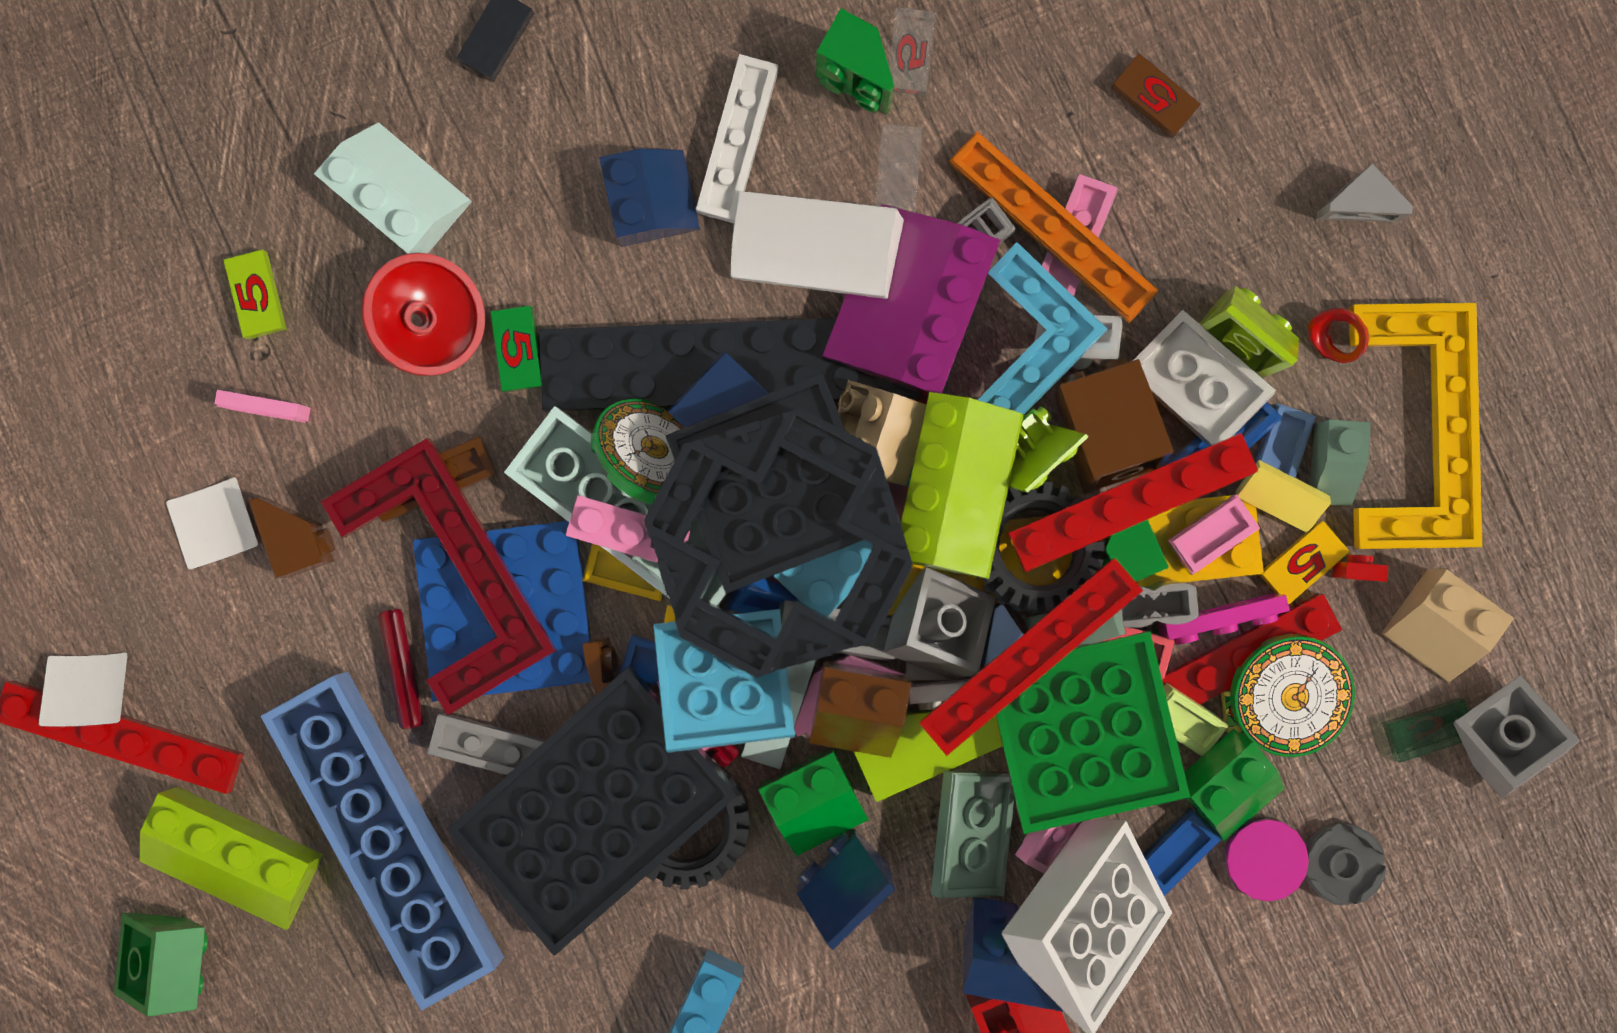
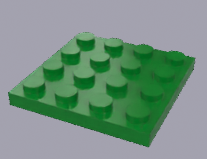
(1092, 737)

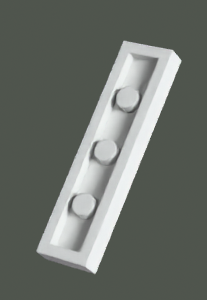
(737, 138)

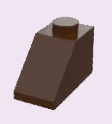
(291, 539)

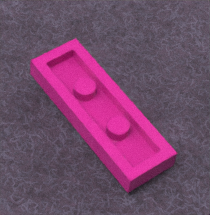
(1225, 618)

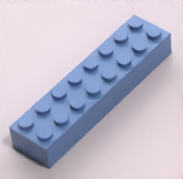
(383, 839)

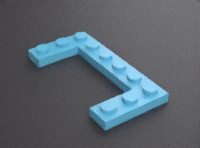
(1067, 334)

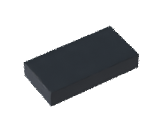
(495, 37)

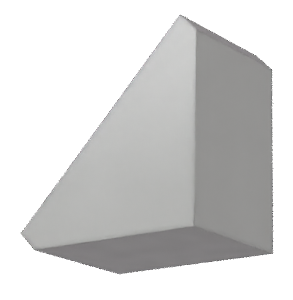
(1367, 198)

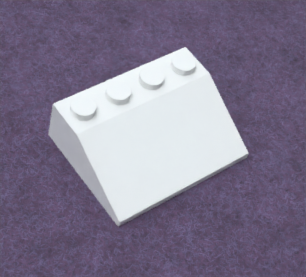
(1089, 921)

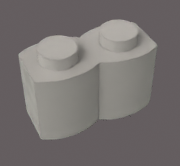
(1163, 601)

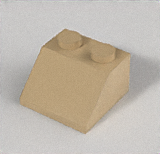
(1446, 624)

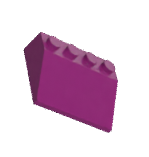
(928, 306)

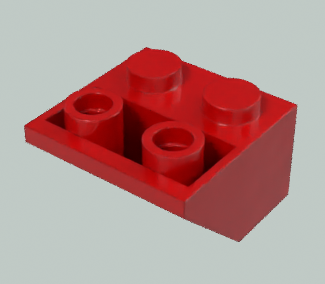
(1010, 1017)

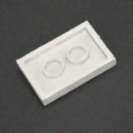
(1202, 380)

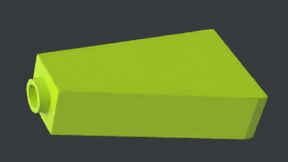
(919, 757)

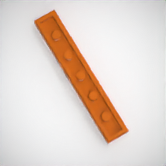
(1053, 227)

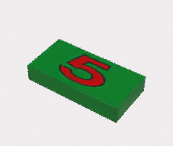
(517, 348)

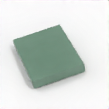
(973, 834)

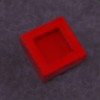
(1360, 568)

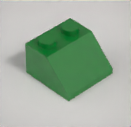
(1232, 783)
(812, 801)
(159, 963)

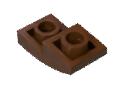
(600, 662)

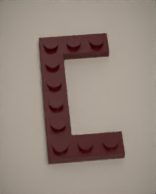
(425, 476)

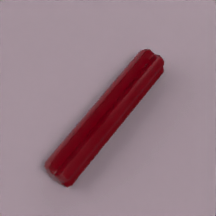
(400, 668)

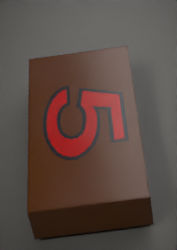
(1155, 95)

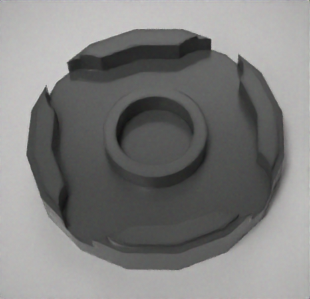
(1344, 864)

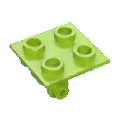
(1041, 449)

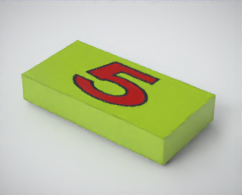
(255, 294)

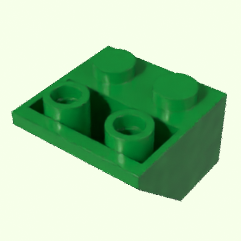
(855, 63)

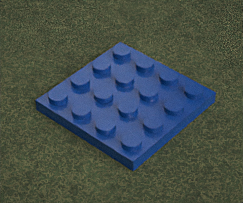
(549, 575)

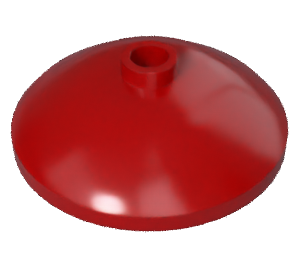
(442, 298)

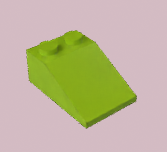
(1251, 332)

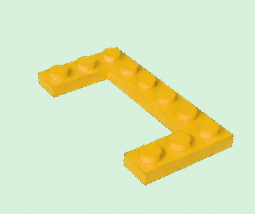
(1456, 513)

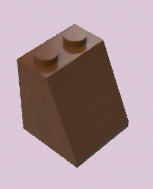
(1120, 424)
(859, 709)

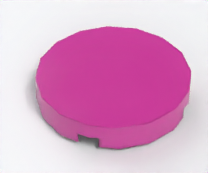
(1266, 859)

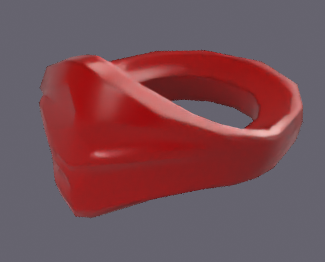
(1322, 342)

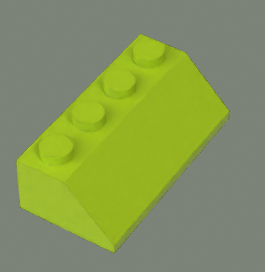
(960, 484)
(227, 856)

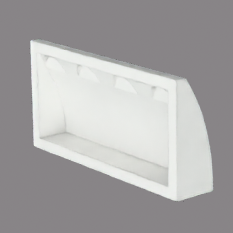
(815, 244)

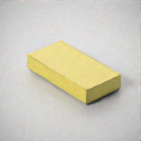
(1283, 496)

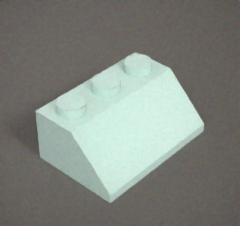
(393, 188)

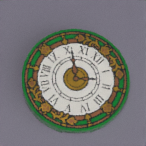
(634, 446)
(1292, 695)

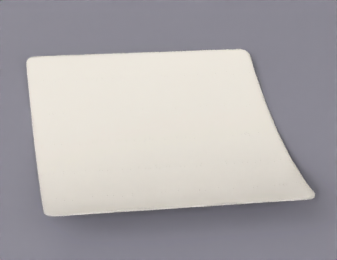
(212, 523)
(83, 690)

